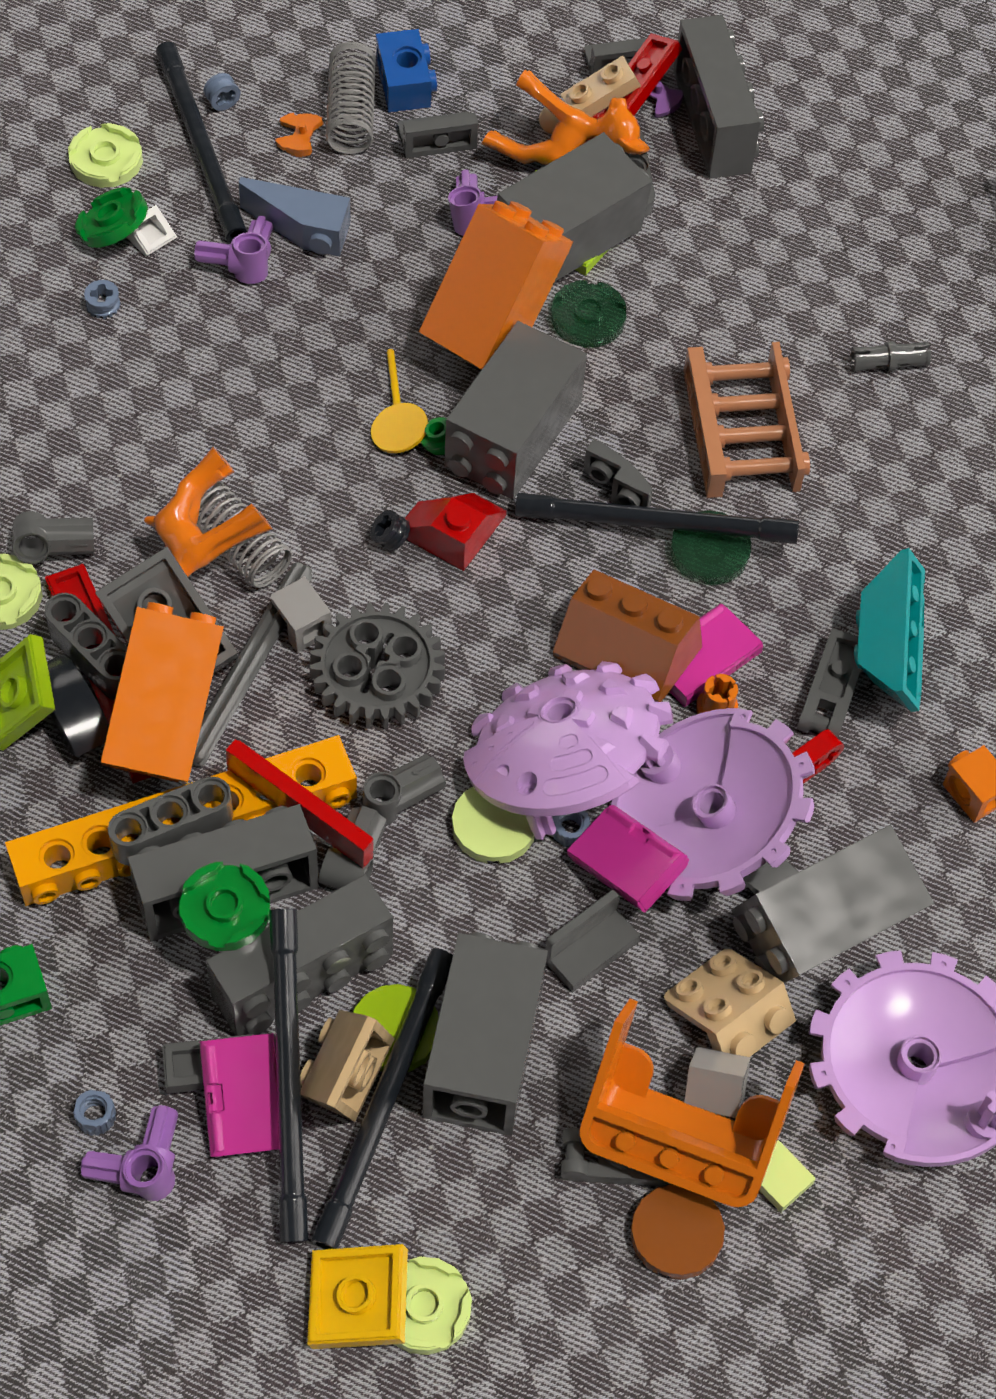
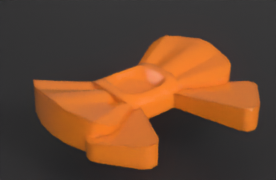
(304, 125)

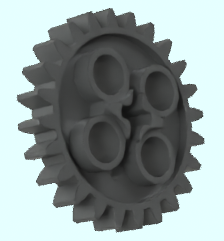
(412, 676)

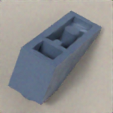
(301, 215)

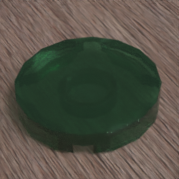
(588, 314)
(710, 556)

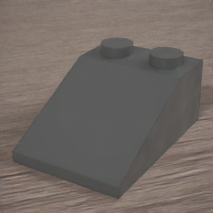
(161, 582)

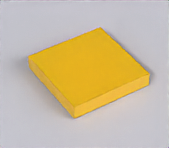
(358, 1297)

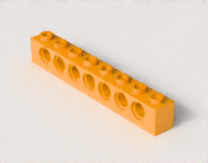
(76, 840)

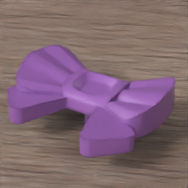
(667, 99)

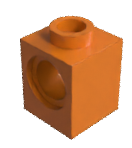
(973, 782)

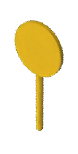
(399, 425)

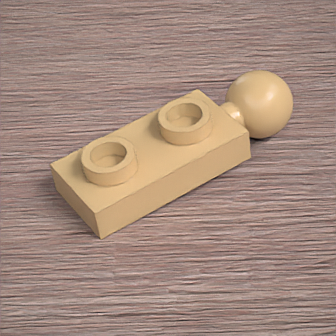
(595, 91)

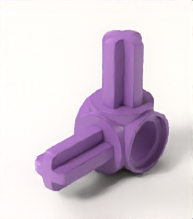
(465, 199)
(246, 254)
(129, 1168)

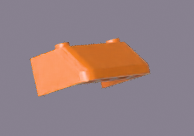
(675, 1139)

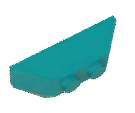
(893, 629)

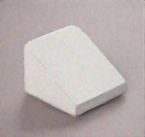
(152, 233)

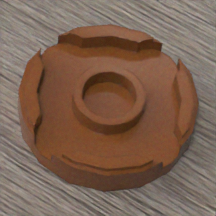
(677, 1232)

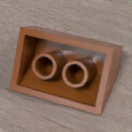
(628, 628)

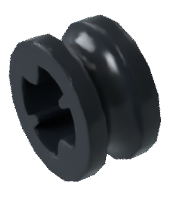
(390, 530)

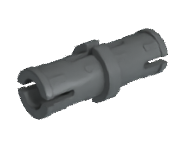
(890, 356)

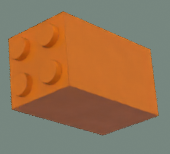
(495, 280)
(162, 693)

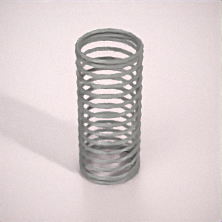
(350, 119)
(208, 501)

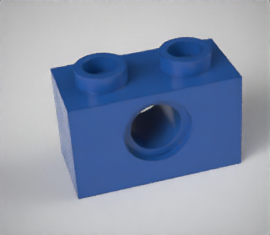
(404, 70)

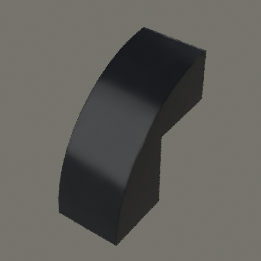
(76, 708)

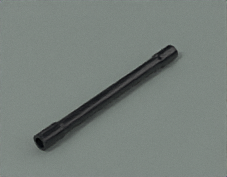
(174, 71)
(762, 528)
(292, 1200)
(339, 1207)

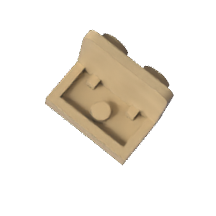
(733, 1003)

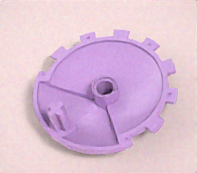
(566, 742)
(722, 797)
(902, 1012)

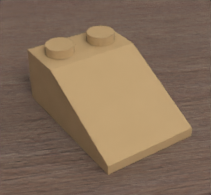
(346, 1063)

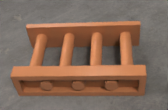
(712, 437)

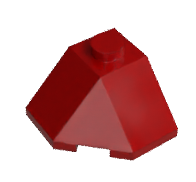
(454, 526)

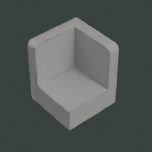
(302, 612)
(717, 1081)

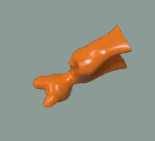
(572, 128)
(179, 518)

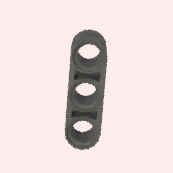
(82, 631)
(182, 803)

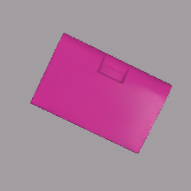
(725, 648)
(628, 857)
(240, 1094)

